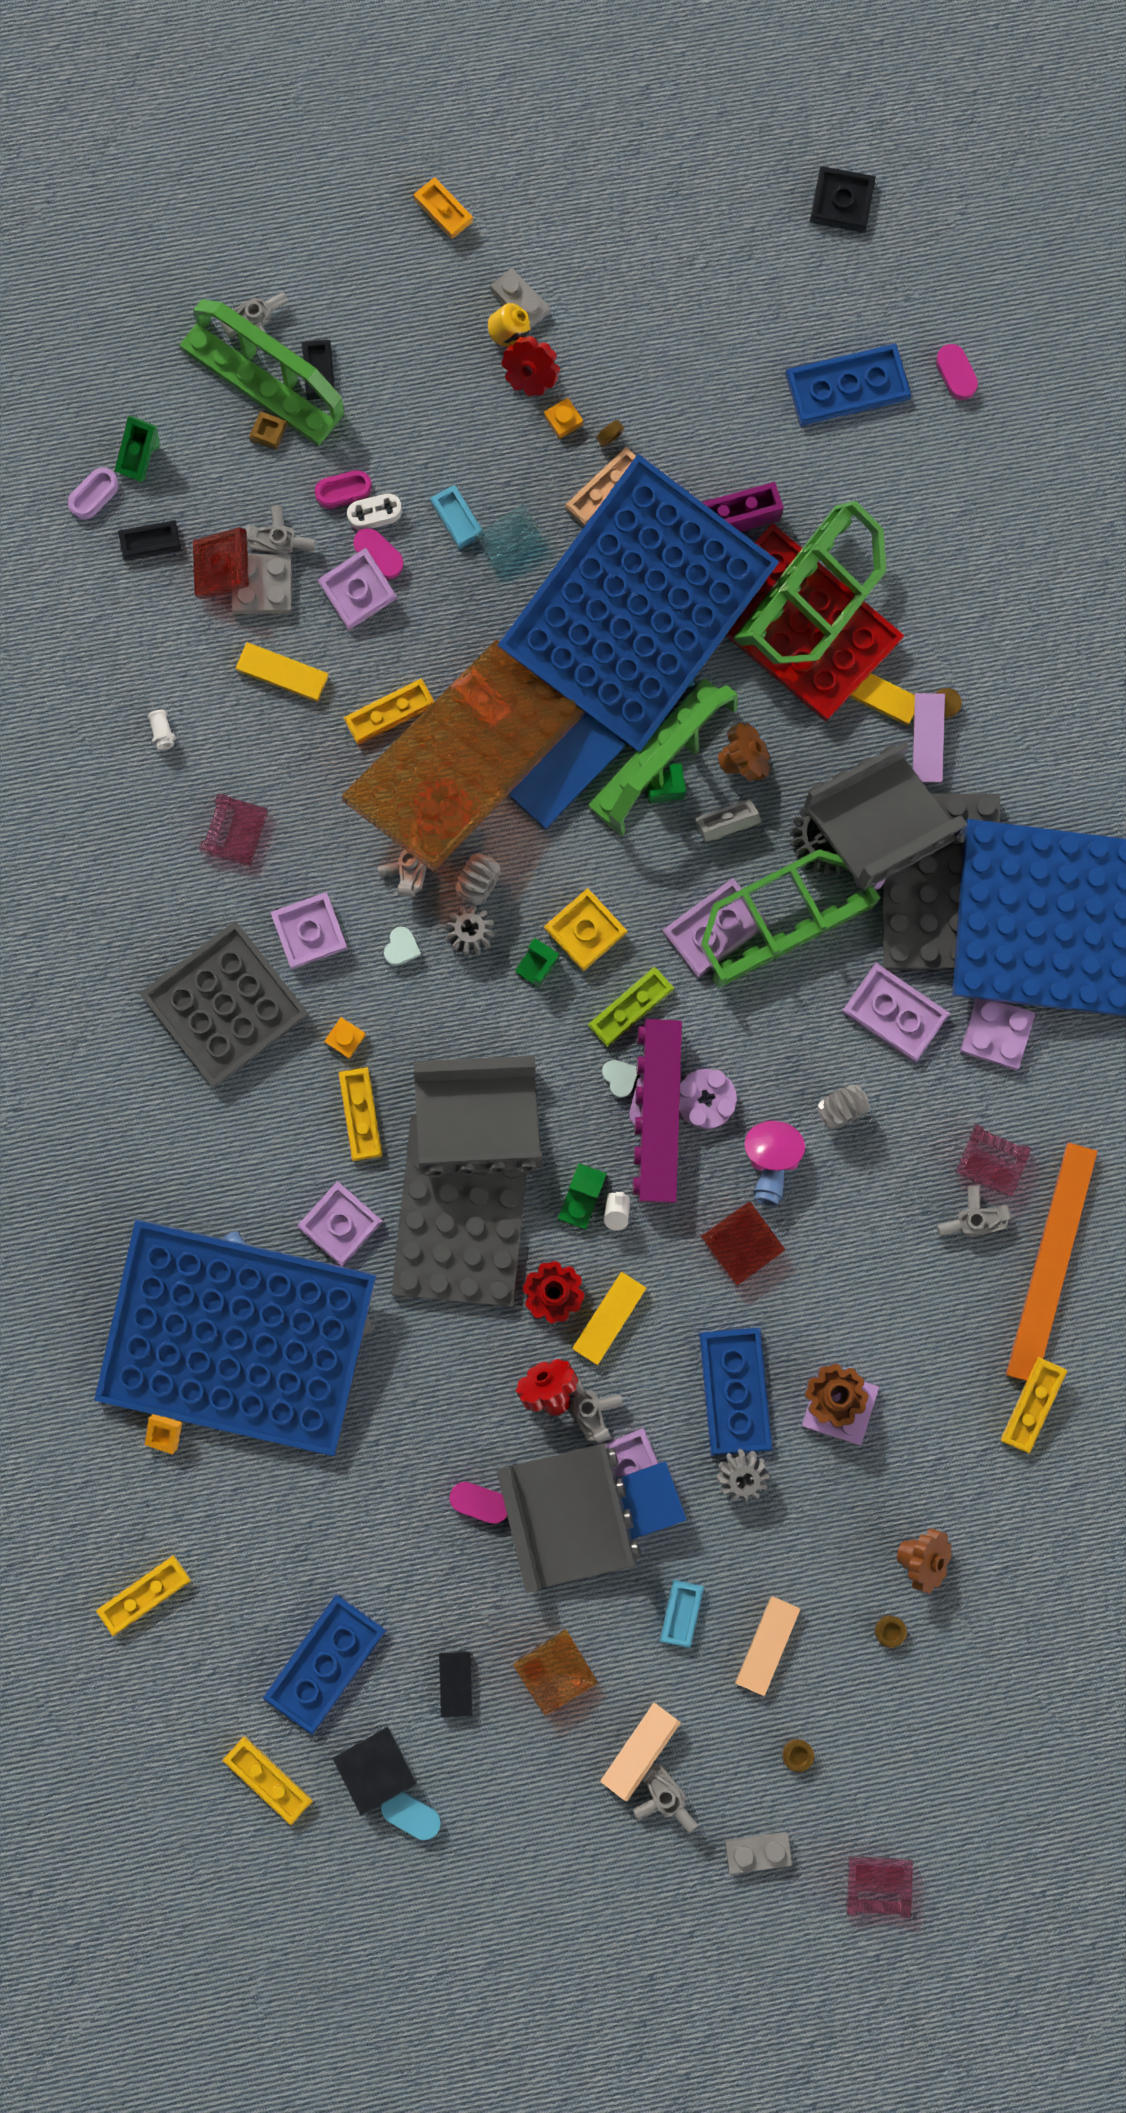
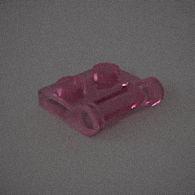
(243, 833)
(989, 1169)
(879, 1875)

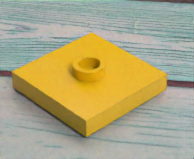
(585, 929)

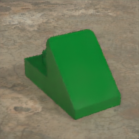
(136, 448)
(582, 1196)

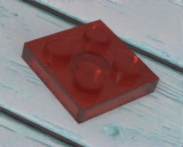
(220, 563)
(742, 1243)

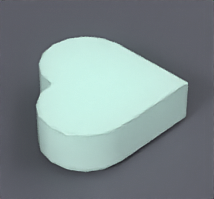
(402, 947)
(620, 1077)

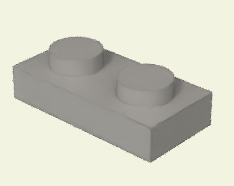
(513, 289)
(728, 820)
(758, 1852)

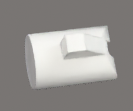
(617, 1210)

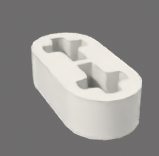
(374, 511)

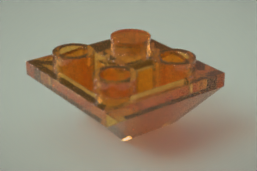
(555, 1672)

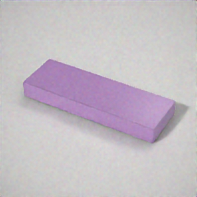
(928, 737)

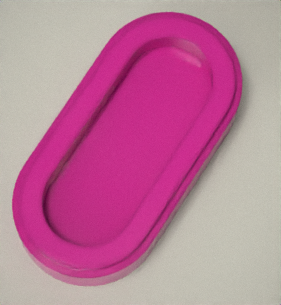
(956, 372)
(343, 489)
(383, 553)
(478, 1502)

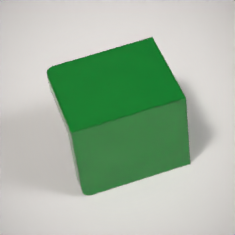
(673, 789)
(537, 963)

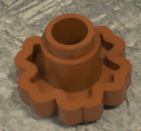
(745, 753)
(852, 1399)
(926, 1559)

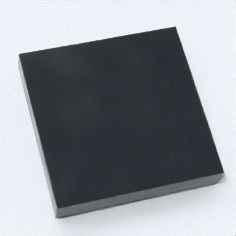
(842, 199)
(374, 1771)

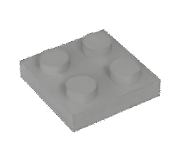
(268, 586)

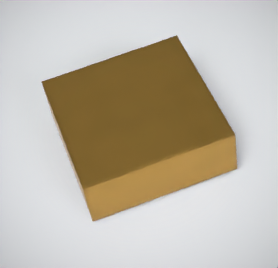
(268, 430)

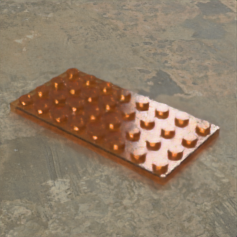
(462, 756)

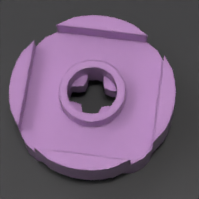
(722, 1106)

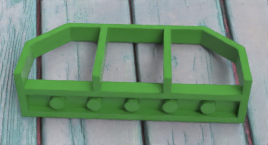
(254, 381)
(805, 565)
(647, 766)
(782, 943)

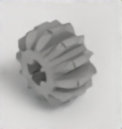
(478, 879)
(475, 921)
(843, 1107)
(740, 1466)

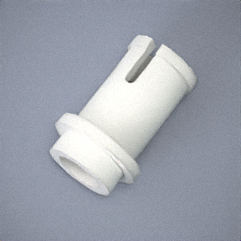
(161, 730)

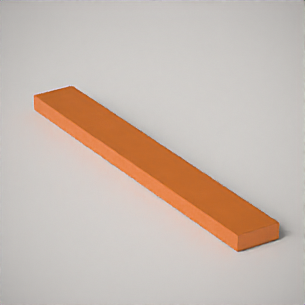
(1052, 1260)

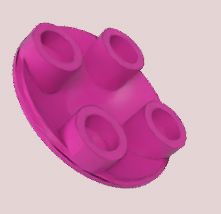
(774, 1146)

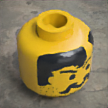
(508, 324)

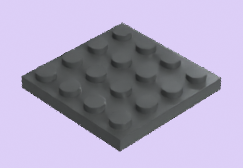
(224, 1004)

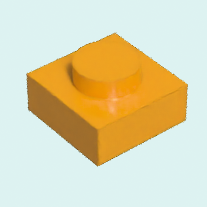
(563, 418)
(345, 1038)
(163, 1433)

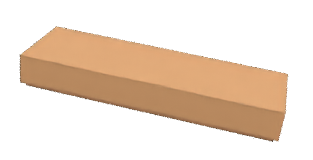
(590, 497)
(767, 1645)
(640, 1752)

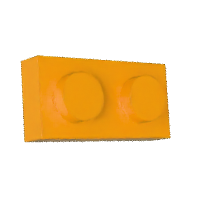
(443, 208)

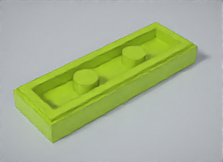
(630, 1007)

